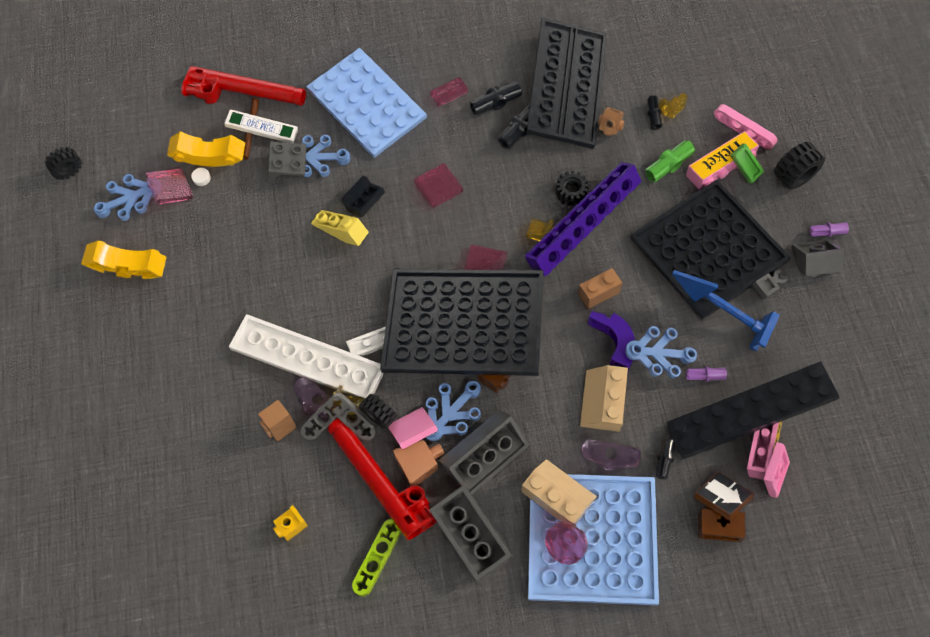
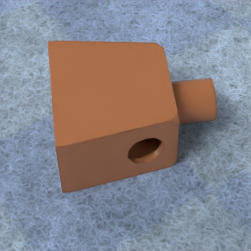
(418, 461)

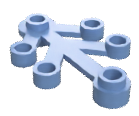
(313, 156)
(130, 198)
(659, 353)
(451, 413)

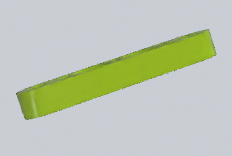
(380, 558)

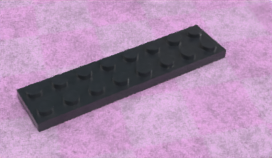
(753, 410)

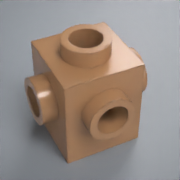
(611, 115)

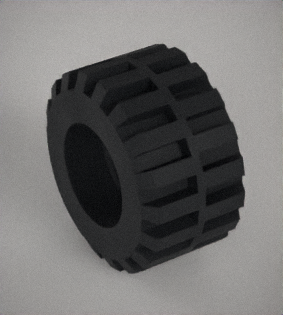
(799, 165)

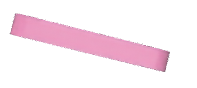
(729, 117)

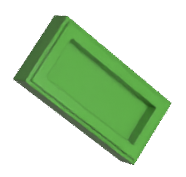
(747, 163)

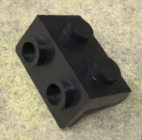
(362, 196)

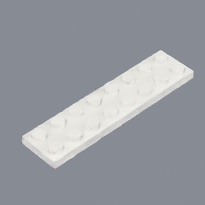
(306, 357)

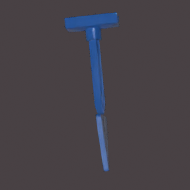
(700, 288)

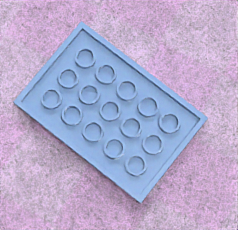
(366, 102)

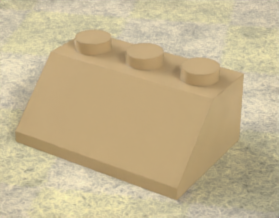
(604, 398)
(558, 493)

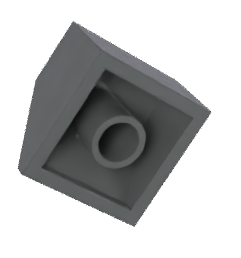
(818, 257)

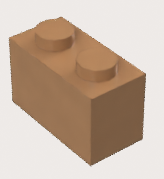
(600, 288)
(276, 421)

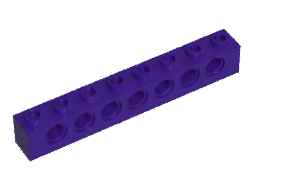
(583, 218)

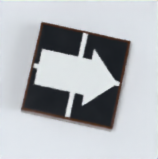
(724, 495)

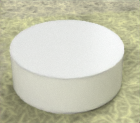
(201, 176)

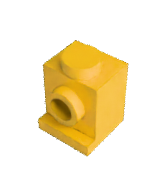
(297, 524)

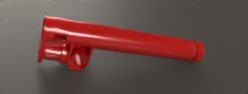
(208, 85)
(397, 505)

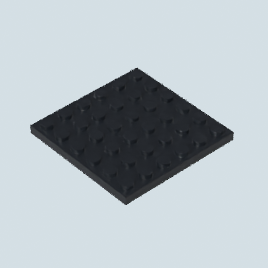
(712, 241)

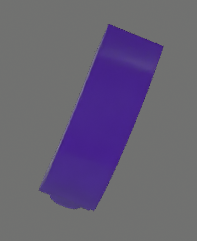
(620, 333)

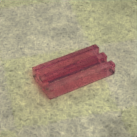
(451, 93)

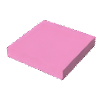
(412, 428)
(776, 470)

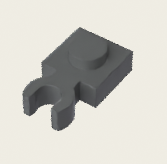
(768, 284)

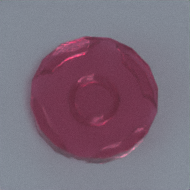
(566, 542)

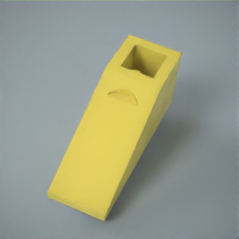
(341, 226)

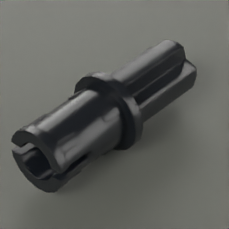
(654, 112)
(665, 459)

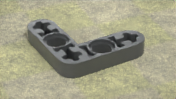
(340, 412)

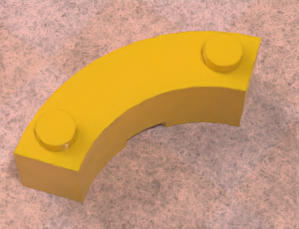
(197, 152)
(124, 262)

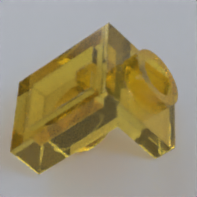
(672, 108)
(539, 229)

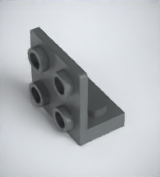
(286, 160)

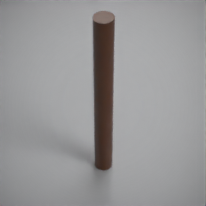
(248, 138)

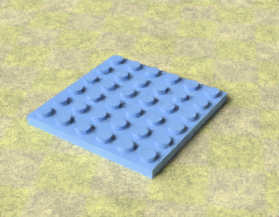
(620, 551)

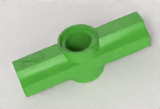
(670, 161)

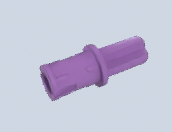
(829, 229)
(706, 374)

